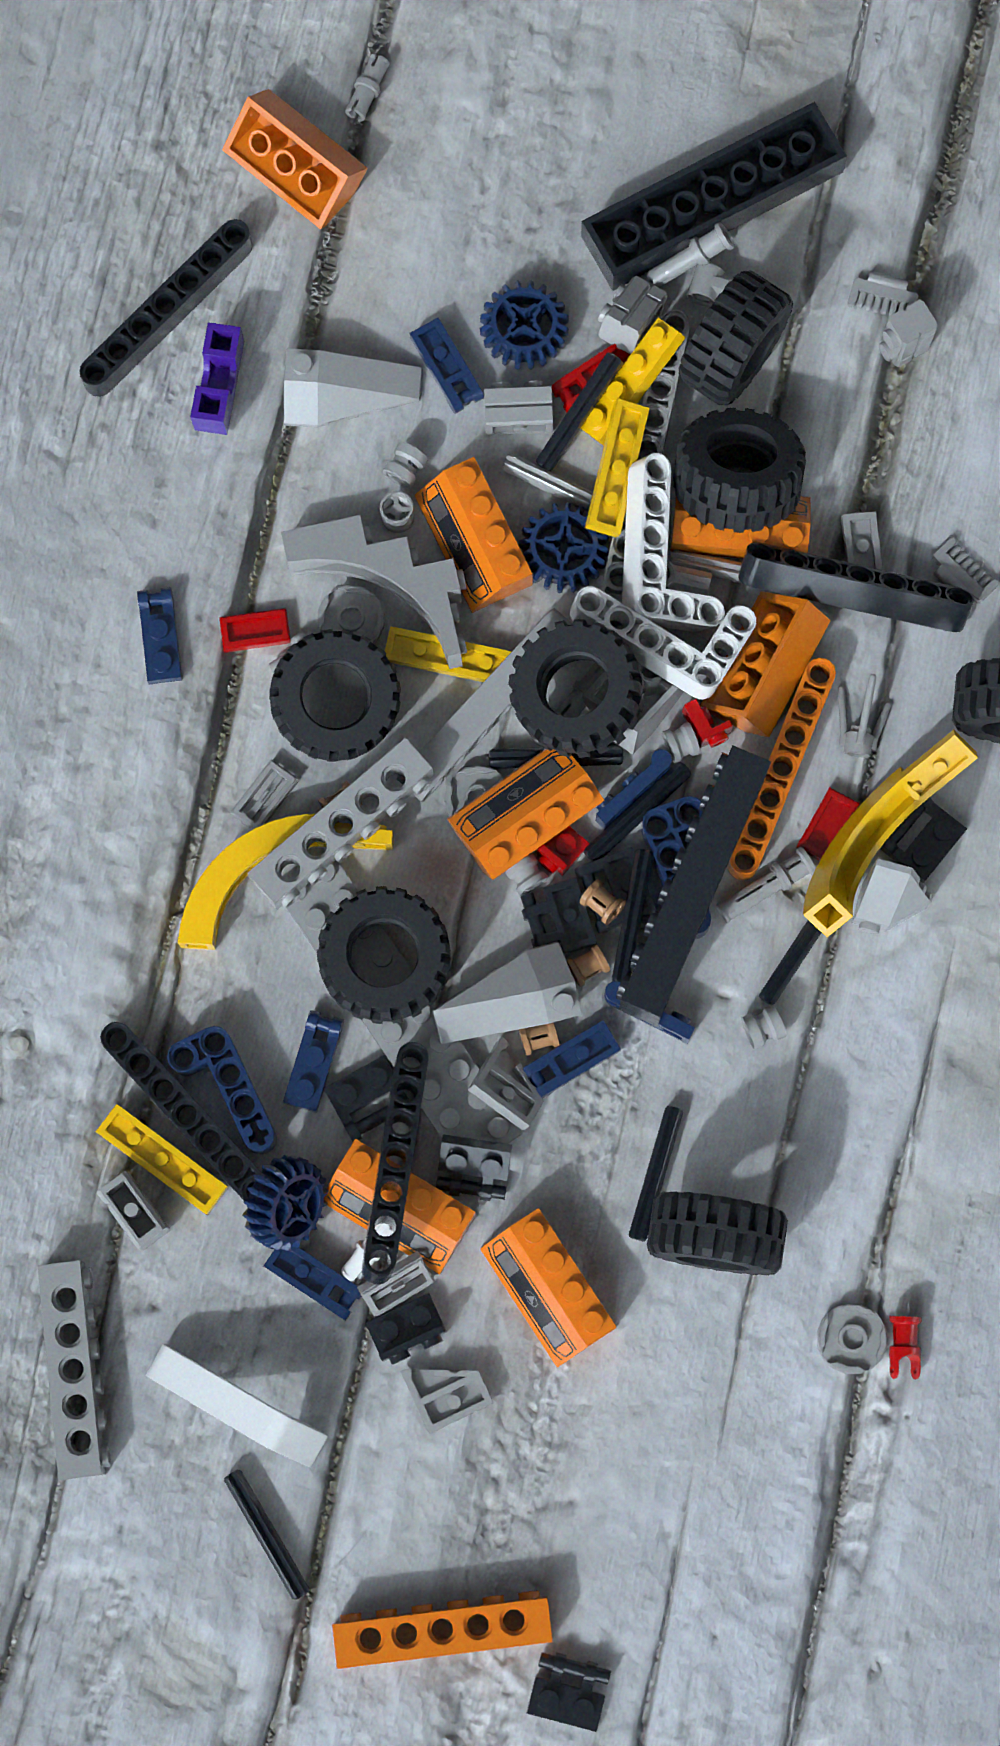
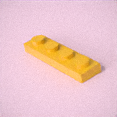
(635, 375)
(619, 452)
(426, 653)
(162, 1159)

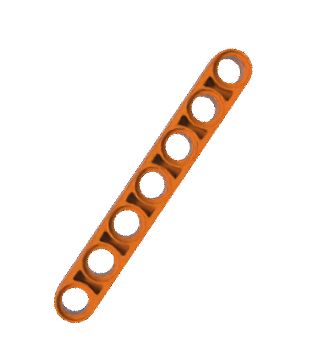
(789, 754)

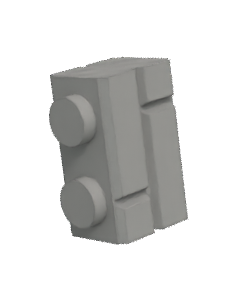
(631, 314)
(908, 333)
(518, 408)
(133, 1211)

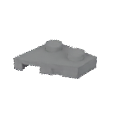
(506, 1087)
(446, 1395)

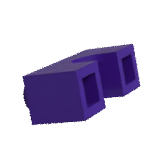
(221, 367)

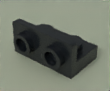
(406, 1328)

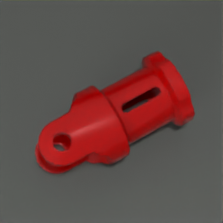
(905, 1344)

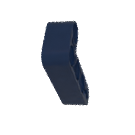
(670, 839)
(231, 1092)

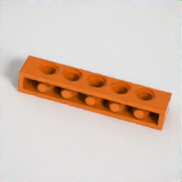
(353, 1653)

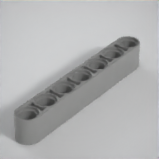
(476, 715)

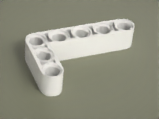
(654, 554)
(668, 645)
(236, 1407)

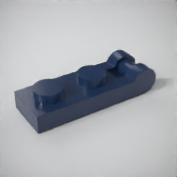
(446, 364)
(159, 637)
(634, 788)
(673, 1025)
(573, 1058)
(313, 1062)
(313, 1279)

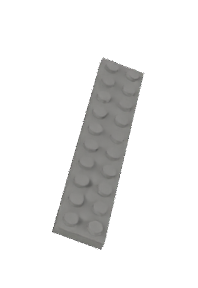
(379, 963)

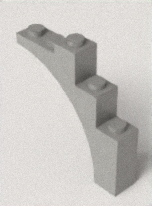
(348, 549)

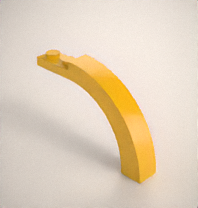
(230, 869)
(839, 872)

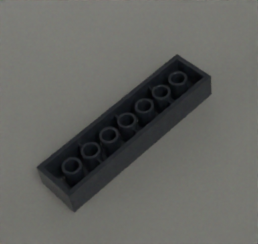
(721, 188)
(694, 885)

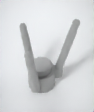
(859, 740)

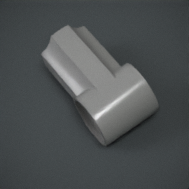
(707, 284)
(687, 579)

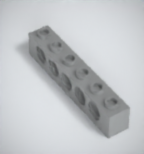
(294, 850)
(52, 1282)

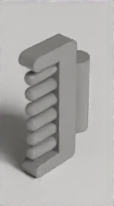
(884, 288)
(955, 575)

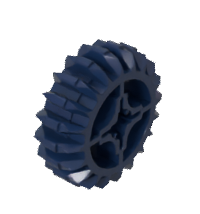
(540, 305)
(550, 546)
(285, 1202)

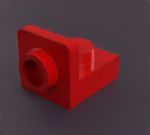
(700, 721)
(562, 851)

